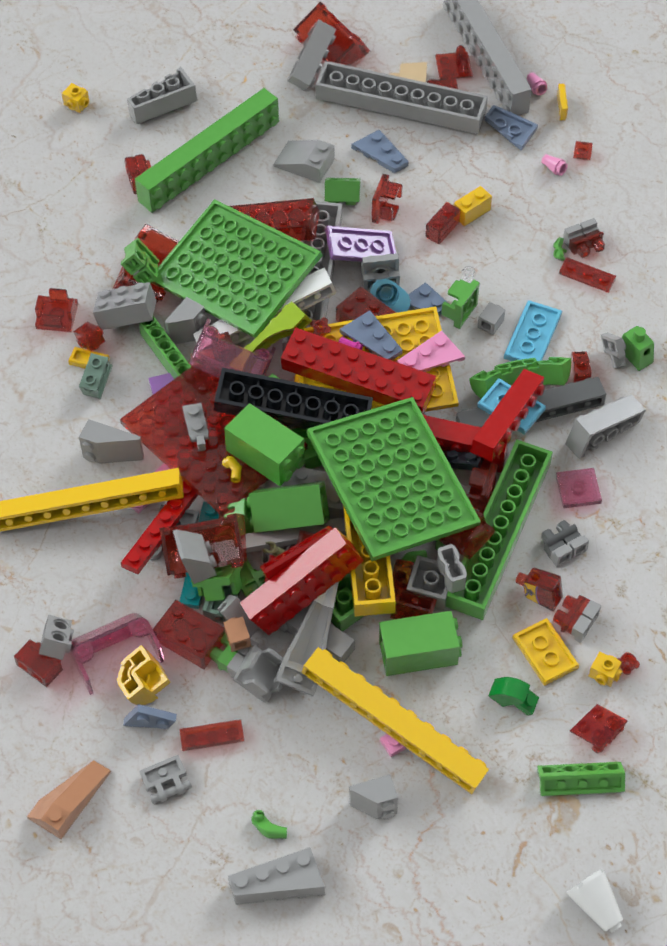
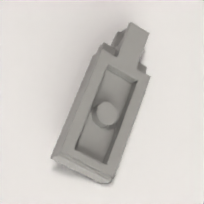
(196, 424)

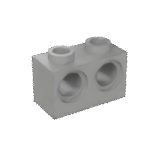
(56, 637)

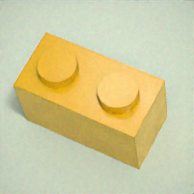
(473, 205)

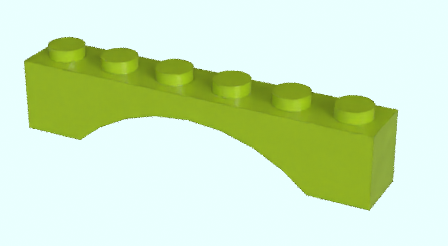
(280, 327)

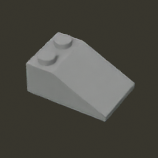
(306, 158)
(108, 444)

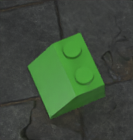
(342, 190)

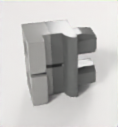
(565, 544)

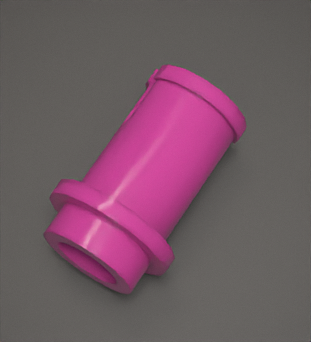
(350, 343)

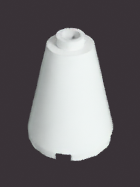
(597, 900)

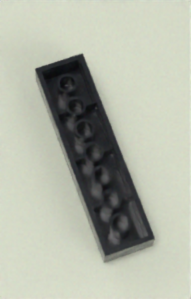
(285, 400)

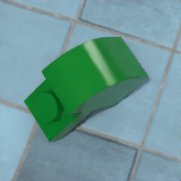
(515, 692)

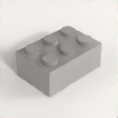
(124, 306)

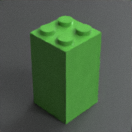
(265, 444)
(288, 506)
(419, 643)

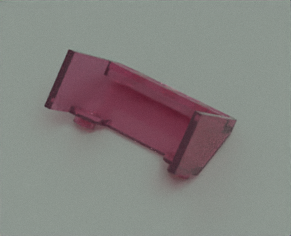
(214, 353)
(86, 645)

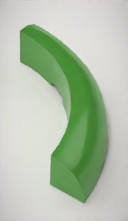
(555, 372)

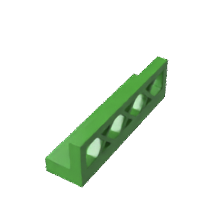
(581, 778)

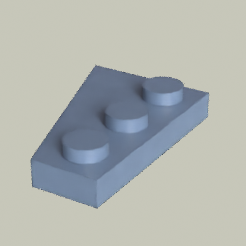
(511, 126)
(382, 150)
(372, 336)

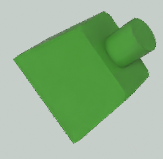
(638, 347)

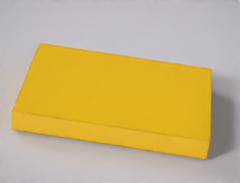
(545, 651)

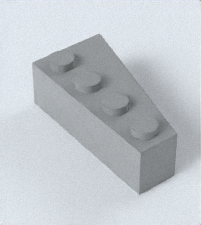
(311, 55)
(162, 97)
(603, 424)
(278, 879)

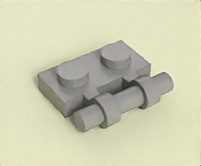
(163, 773)

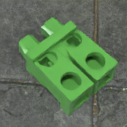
(140, 262)

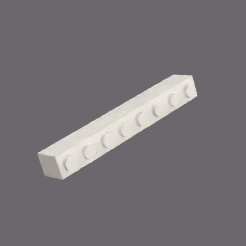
(311, 291)

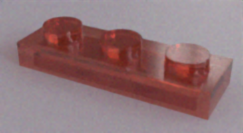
(587, 274)
(211, 735)

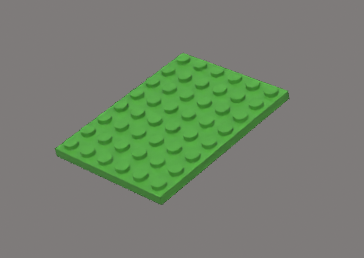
(236, 267)
(392, 478)

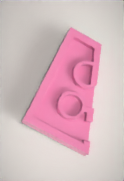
(433, 353)

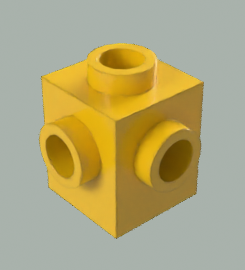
(75, 97)
(605, 669)

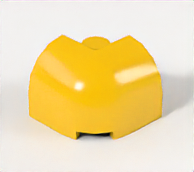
(141, 677)

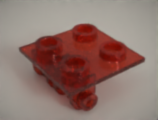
(454, 63)
(599, 727)

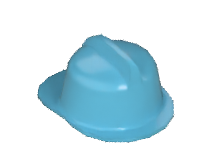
(391, 295)

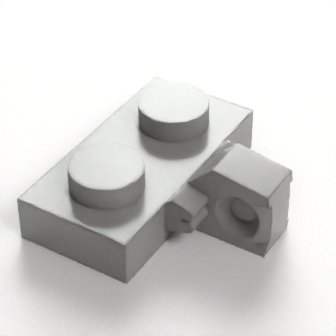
(615, 347)

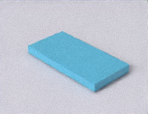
(533, 332)

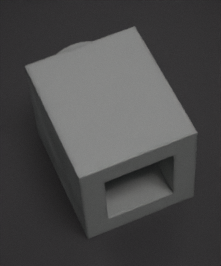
(491, 318)

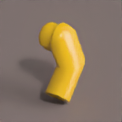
(233, 464)

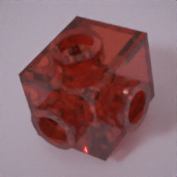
(89, 336)

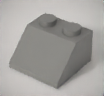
(185, 321)
(195, 555)
(375, 797)

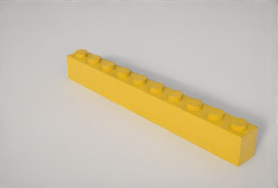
(91, 499)
(395, 720)

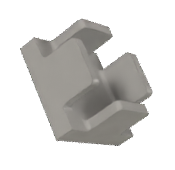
(259, 672)

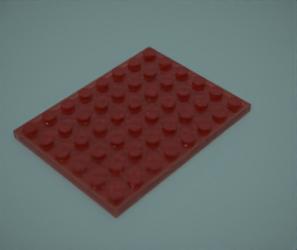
(165, 433)

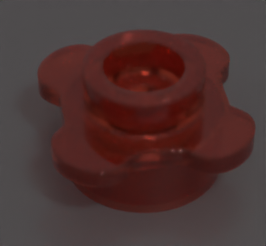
(320, 331)
(631, 659)

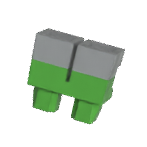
(229, 660)

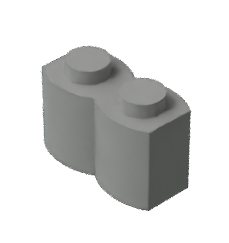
(451, 568)

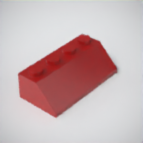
(279, 562)

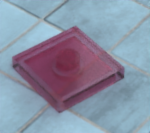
(578, 488)

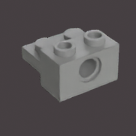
(380, 267)

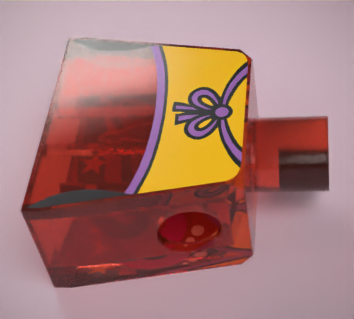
(542, 587)

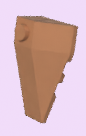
(65, 803)

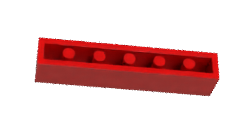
(507, 415)

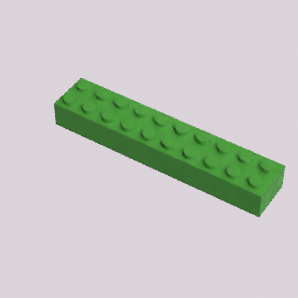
(207, 150)
(507, 515)

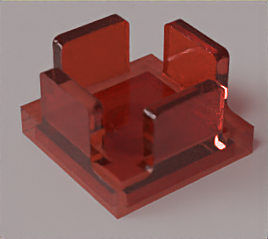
(385, 191)
(56, 311)
(482, 486)
(470, 540)

